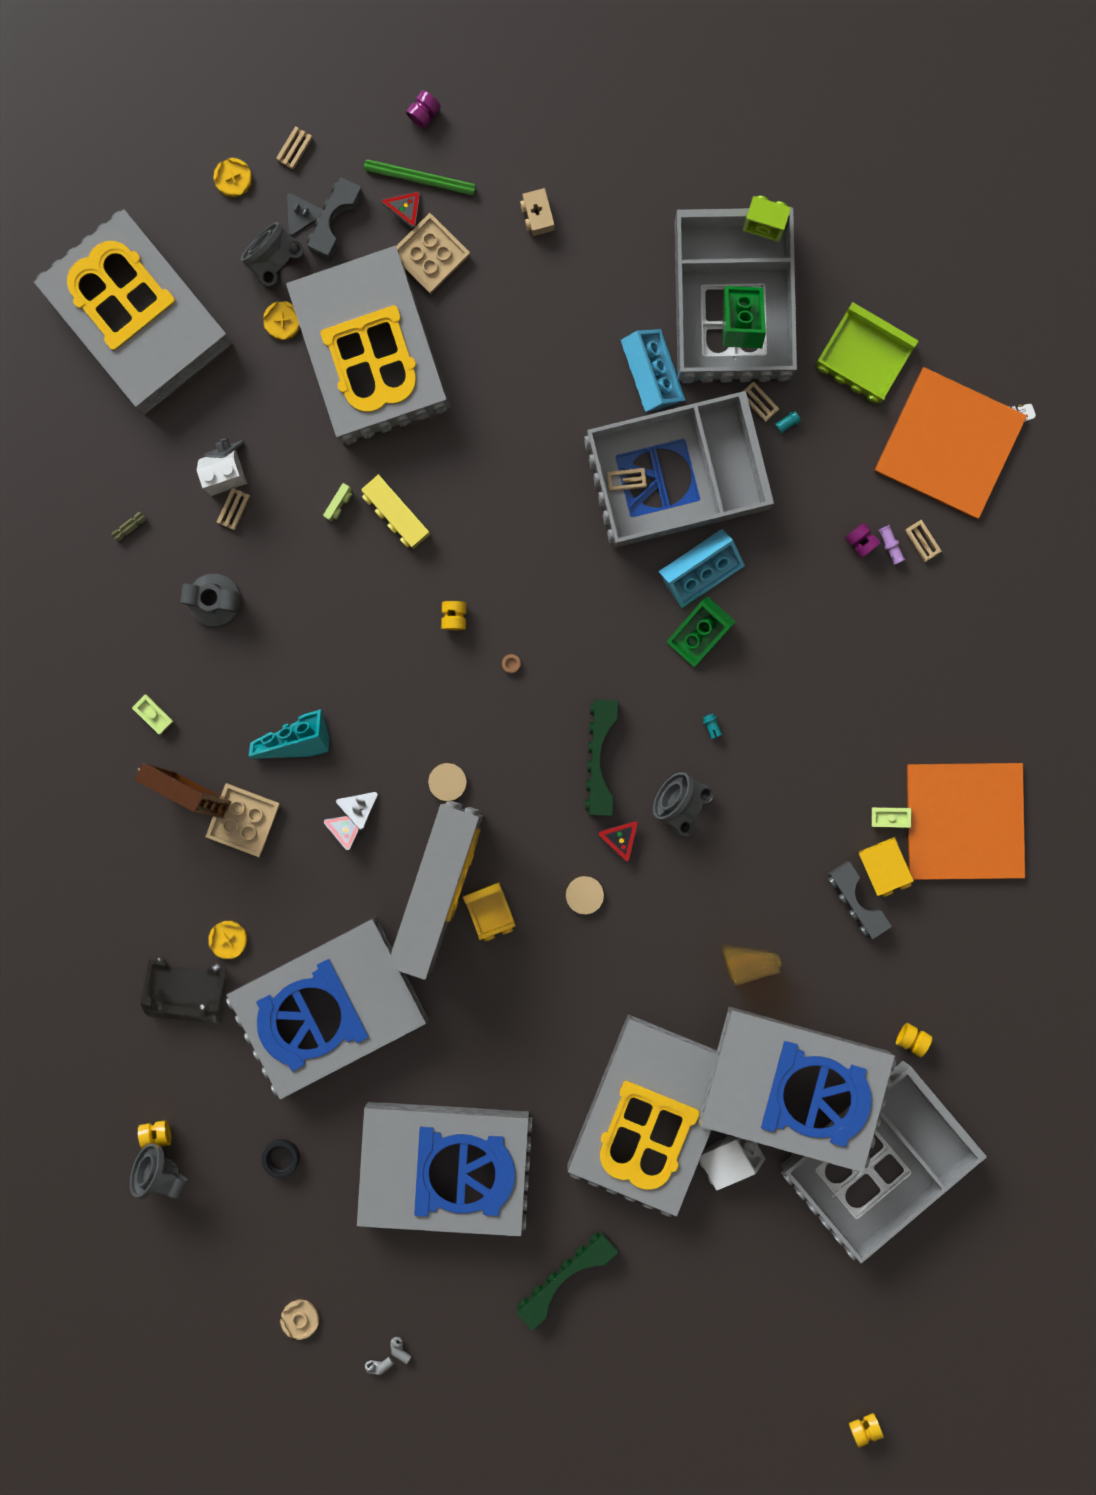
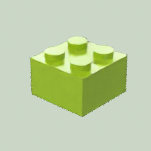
(766, 218)

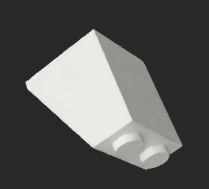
(220, 473)
(731, 1160)

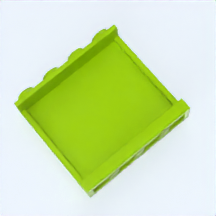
(866, 353)

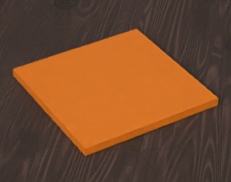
(950, 443)
(966, 821)

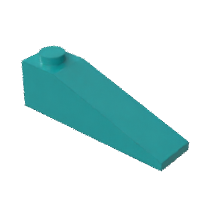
(300, 739)

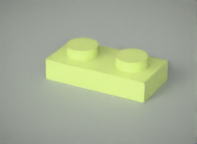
(342, 496)
(152, 714)
(891, 817)

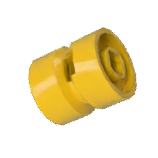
(451, 622)
(916, 1041)
(147, 1134)
(866, 1430)

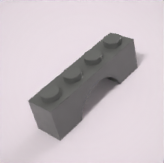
(344, 197)
(872, 921)

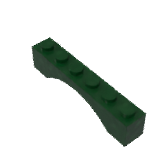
(604, 717)
(595, 1253)

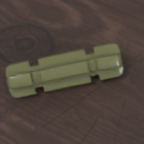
(128, 526)

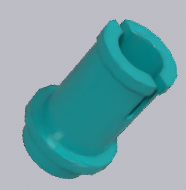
(788, 422)
(711, 724)

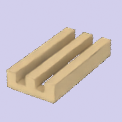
(295, 132)
(769, 413)
(633, 479)
(226, 506)
(914, 541)

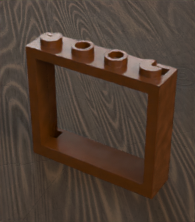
(182, 790)

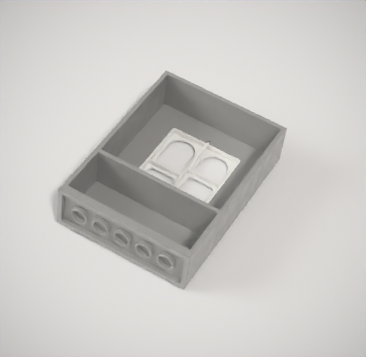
(717, 254)
(922, 1140)

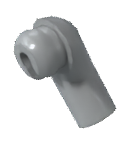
(397, 1350)
(377, 1367)

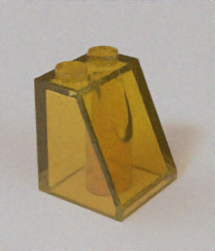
(749, 963)

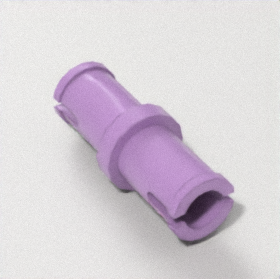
(891, 544)

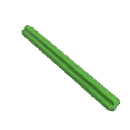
(419, 177)

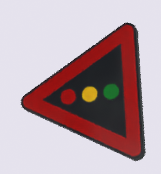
(620, 838)

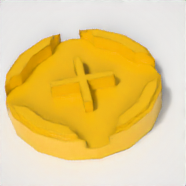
(232, 177)
(281, 320)
(227, 939)

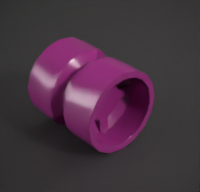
(424, 107)
(857, 535)

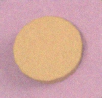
(447, 782)
(584, 895)
(299, 1319)

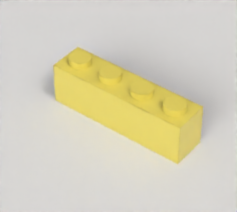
(395, 511)

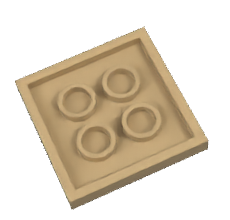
(431, 253)
(245, 821)

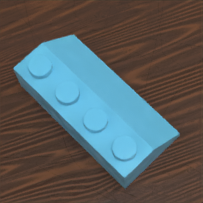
(652, 369)
(702, 568)

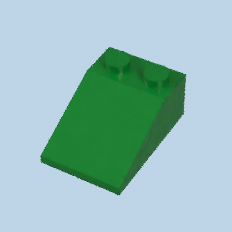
(743, 317)
(701, 631)

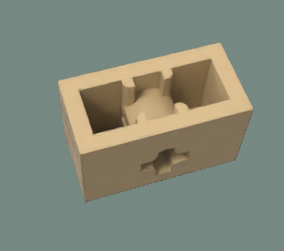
(537, 201)

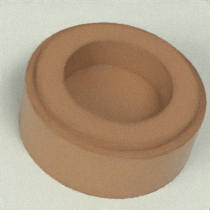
(511, 663)

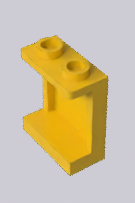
(886, 867)
(489, 912)

